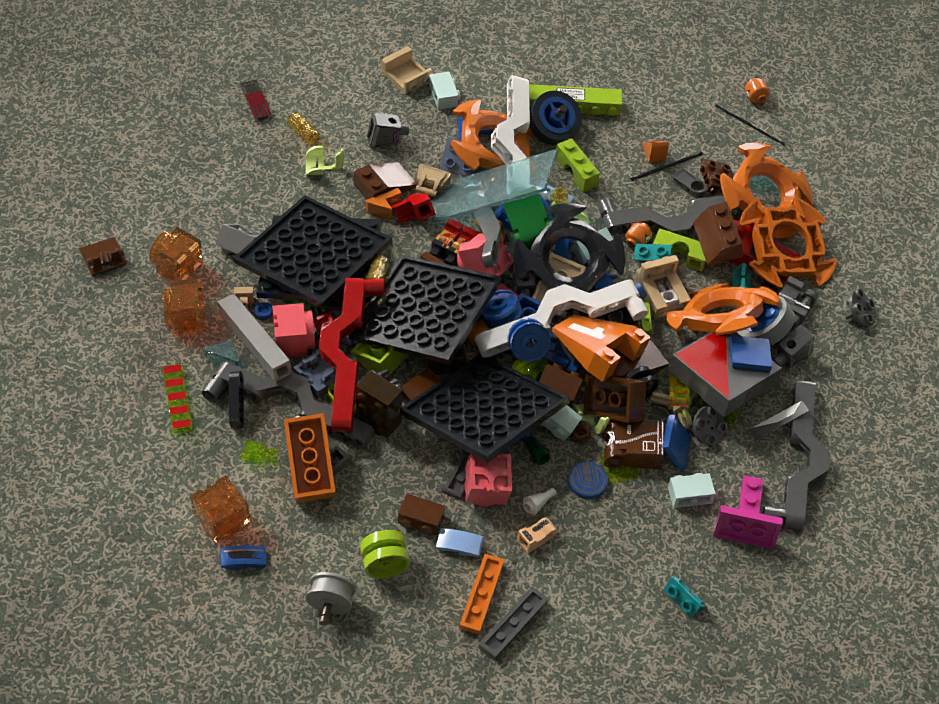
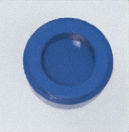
(263, 311)

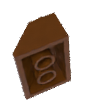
(718, 234)

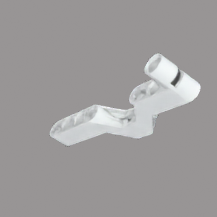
(517, 121)
(564, 298)

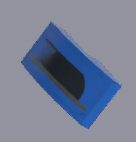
(242, 555)

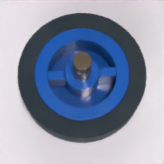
(554, 117)

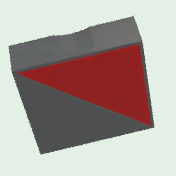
(709, 372)

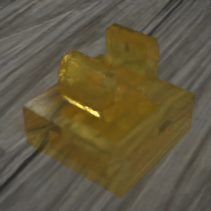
(558, 195)

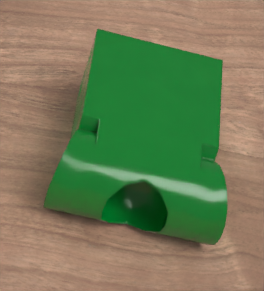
(527, 218)

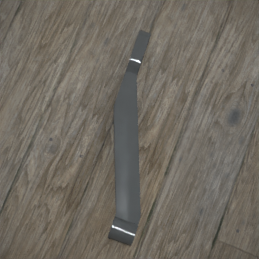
(491, 230)

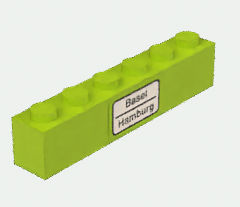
(589, 100)

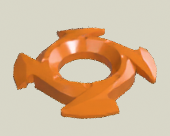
(470, 148)
(738, 190)
(770, 260)
(719, 295)

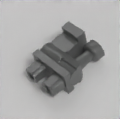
(791, 293)

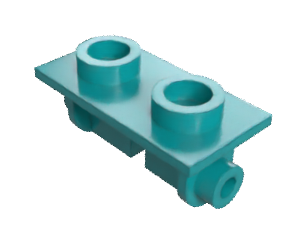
(651, 252)
(741, 276)
(681, 595)

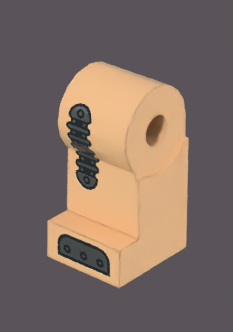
(536, 534)

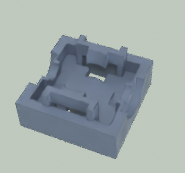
(318, 376)

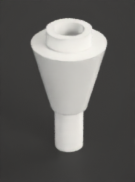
(534, 503)

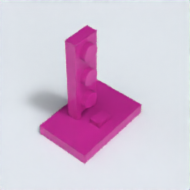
(746, 522)

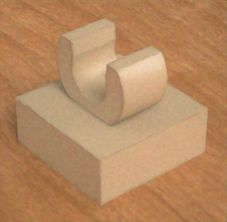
(245, 295)

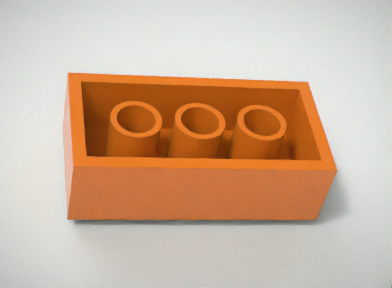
(310, 458)

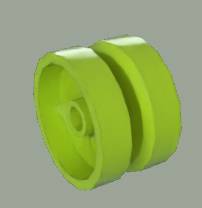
(384, 554)

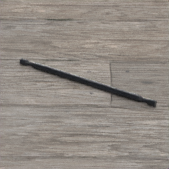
(751, 125)
(666, 166)

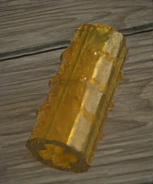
(303, 128)
(378, 268)

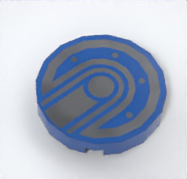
(587, 480)

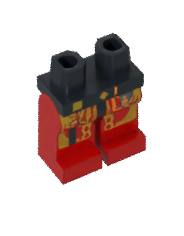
(450, 240)

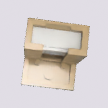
(662, 286)

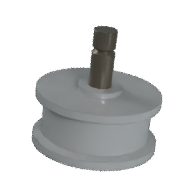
(330, 594)

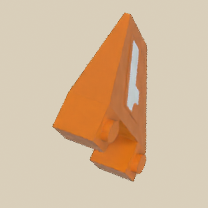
(593, 341)

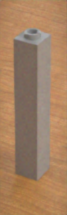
(254, 338)

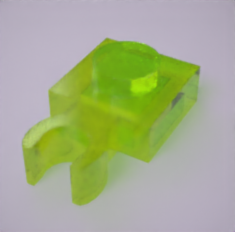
(256, 451)

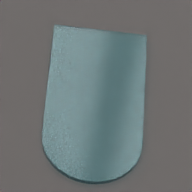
(495, 186)

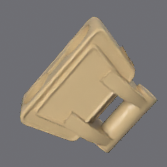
(431, 180)

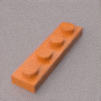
(481, 594)

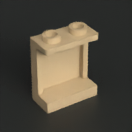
(405, 70)

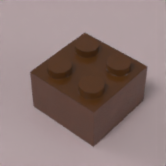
(563, 382)

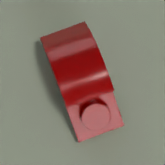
(416, 206)

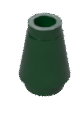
(539, 453)

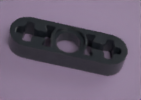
(236, 399)

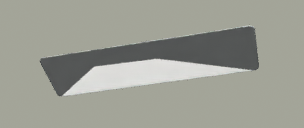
(779, 419)

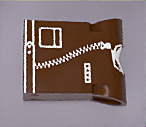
(634, 444)

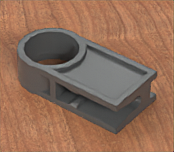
(686, 181)

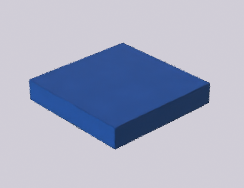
(750, 353)
(676, 442)

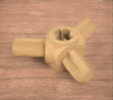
(681, 412)

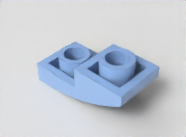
(459, 541)

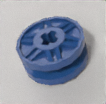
(502, 309)
(538, 344)

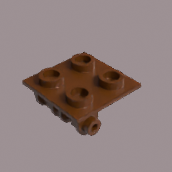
(711, 173)
(103, 256)

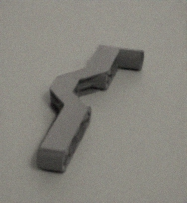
(622, 220)
(293, 387)
(817, 461)

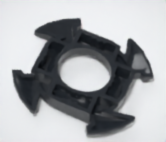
(568, 227)

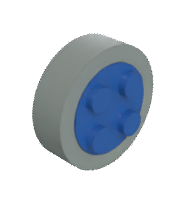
(772, 323)

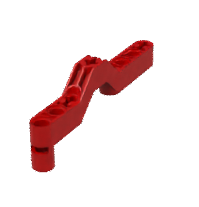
(330, 348)

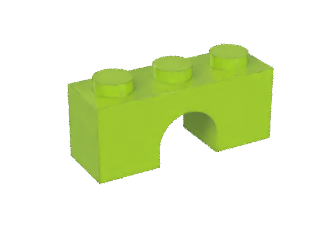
(584, 172)
(689, 247)

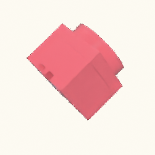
(470, 256)
(293, 329)
(488, 482)

